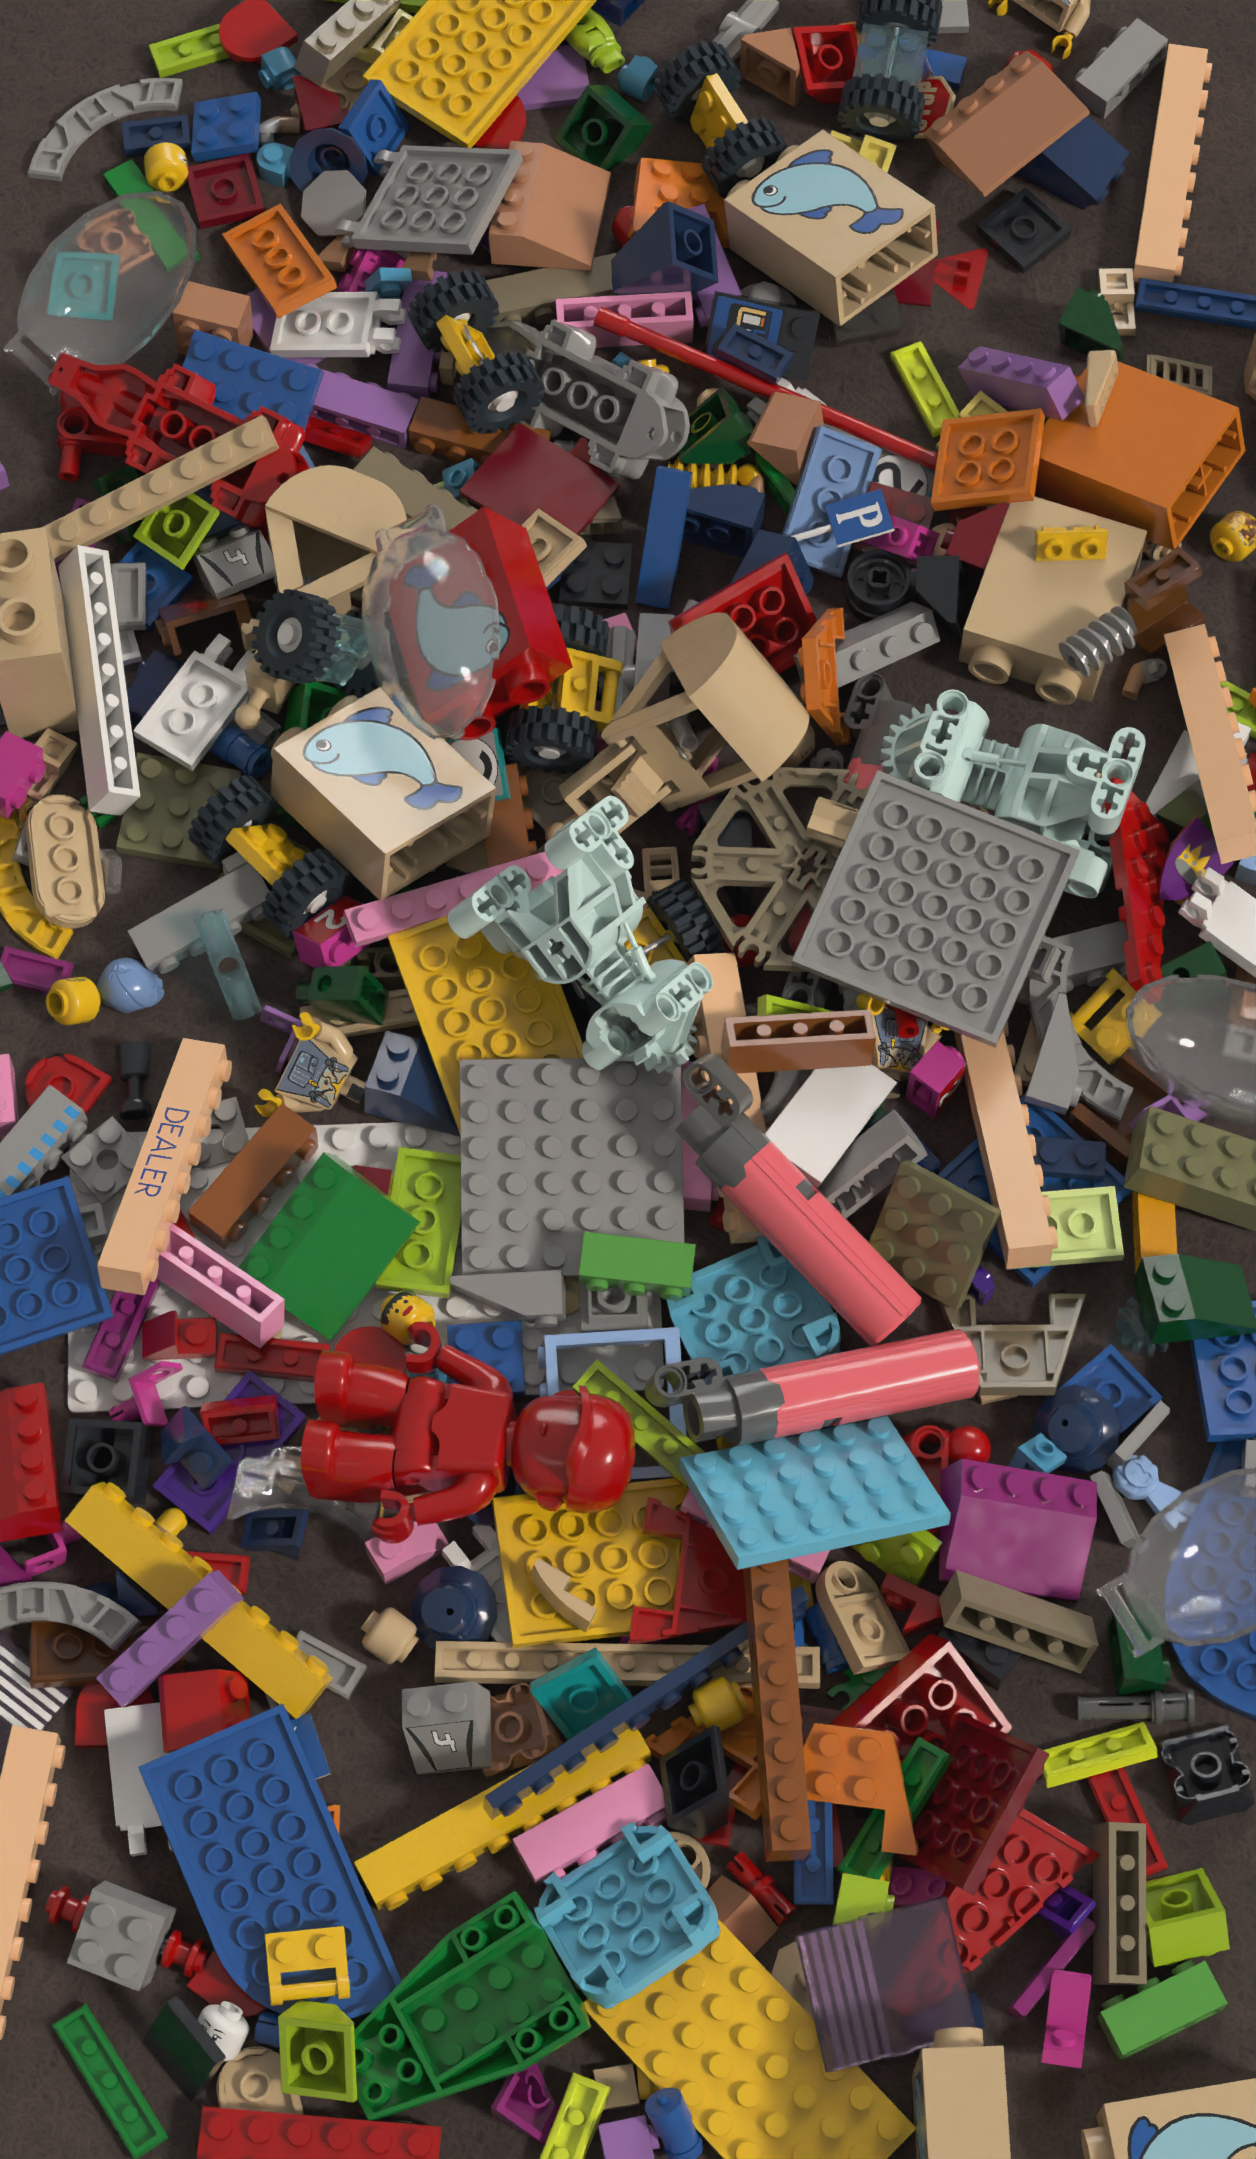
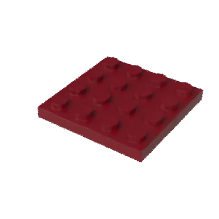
(974, 1802)

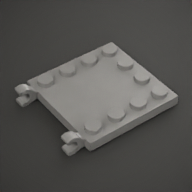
(433, 199)

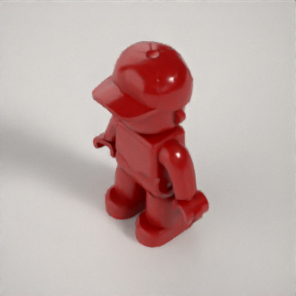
(457, 1439)

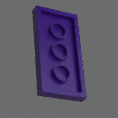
(211, 1504)

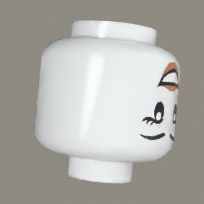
(225, 2027)

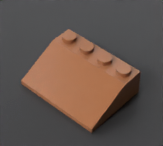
(1005, 123)
(549, 211)

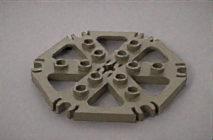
(770, 865)

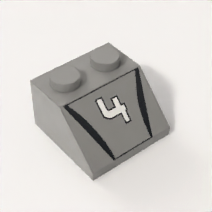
(234, 561)
(448, 1727)

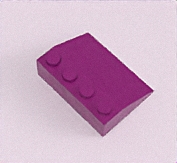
(1017, 1528)

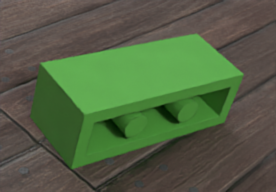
(636, 1265)
(1161, 2009)

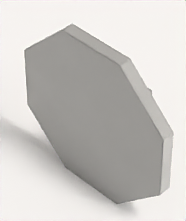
(332, 199)

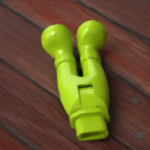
(596, 42)

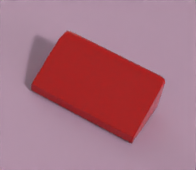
(242, 1419)

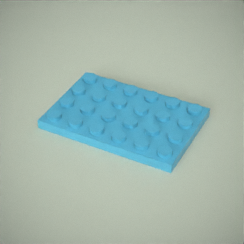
(813, 1492)

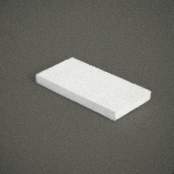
(828, 1117)

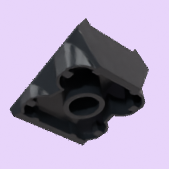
(1206, 1775)

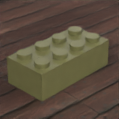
(1193, 1166)

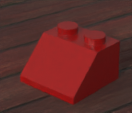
(826, 59)
(200, 1705)

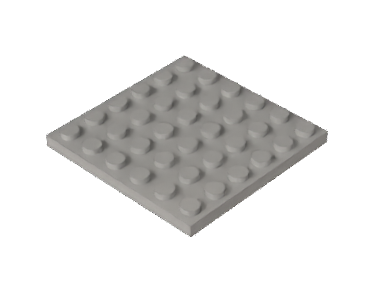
(936, 908)
(564, 1155)

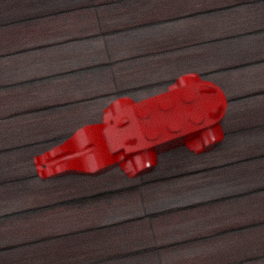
(175, 418)

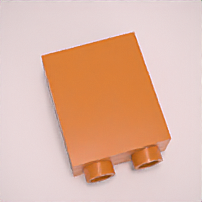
(1148, 459)

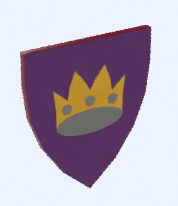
(1187, 859)

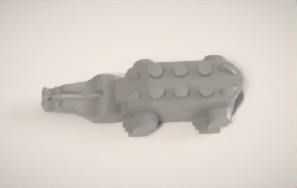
(622, 410)

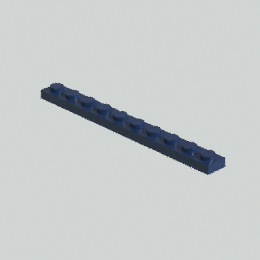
(630, 1715)

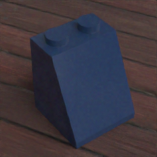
(1078, 165)
(668, 254)

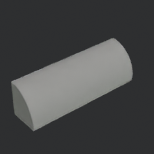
(871, 1163)

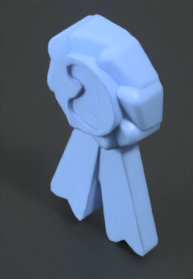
(1139, 1480)

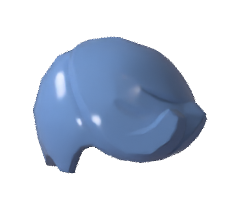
(129, 986)

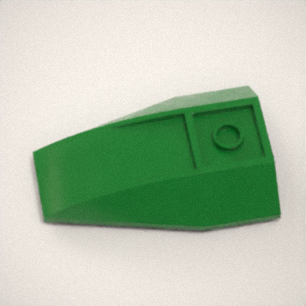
(468, 2013)

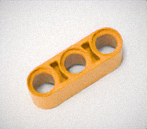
(1153, 1227)

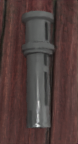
(1156, 1707)

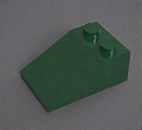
(1192, 1298)

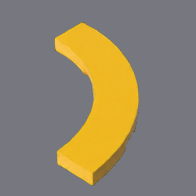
(18, 903)

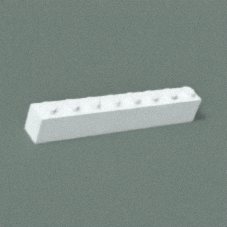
(99, 681)

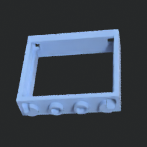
(669, 1336)

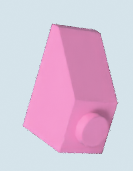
(400, 1558)

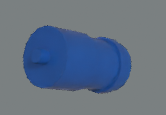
(243, 752)
(830, 1650)
(674, 2124)

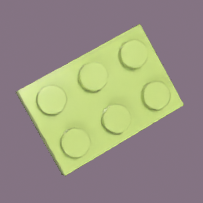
(1085, 1226)

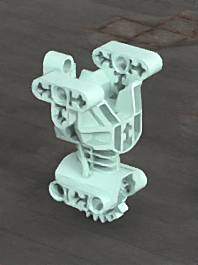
(1040, 785)
(579, 927)

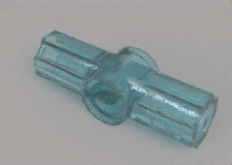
(220, 944)

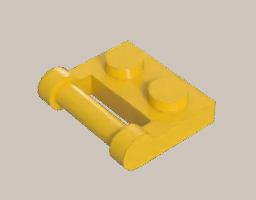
(579, 686)
(1109, 1035)
(303, 1952)

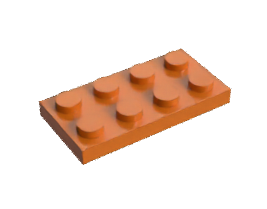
(279, 261)

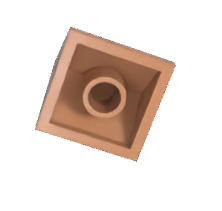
(772, 63)
(786, 432)
(741, 1914)

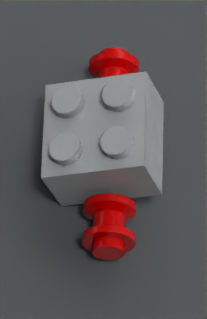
(123, 1935)

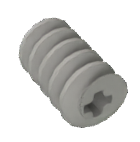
(1097, 641)

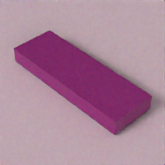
(118, 1335)
(1056, 1961)

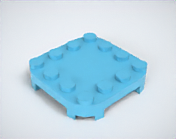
(754, 1313)
(628, 1915)

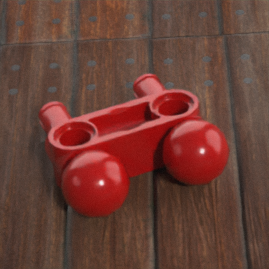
(89, 440)
(962, 1443)

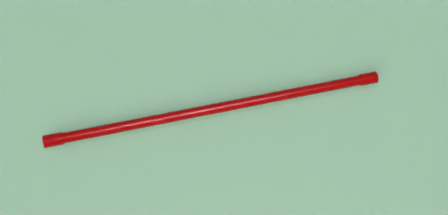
(624, 327)

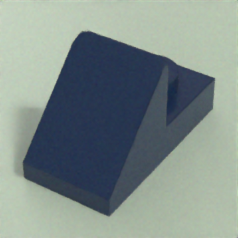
(191, 1444)
(275, 1531)
(128, 1595)

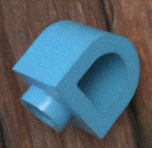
(278, 69)
(638, 78)
(274, 163)

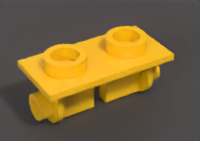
(1074, 544)

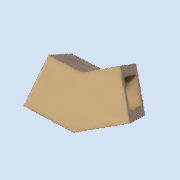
(831, 822)

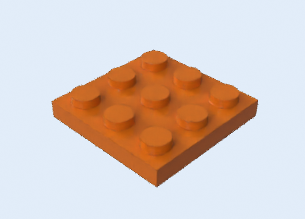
(988, 459)

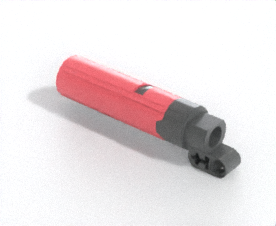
(788, 1207)
(820, 1390)

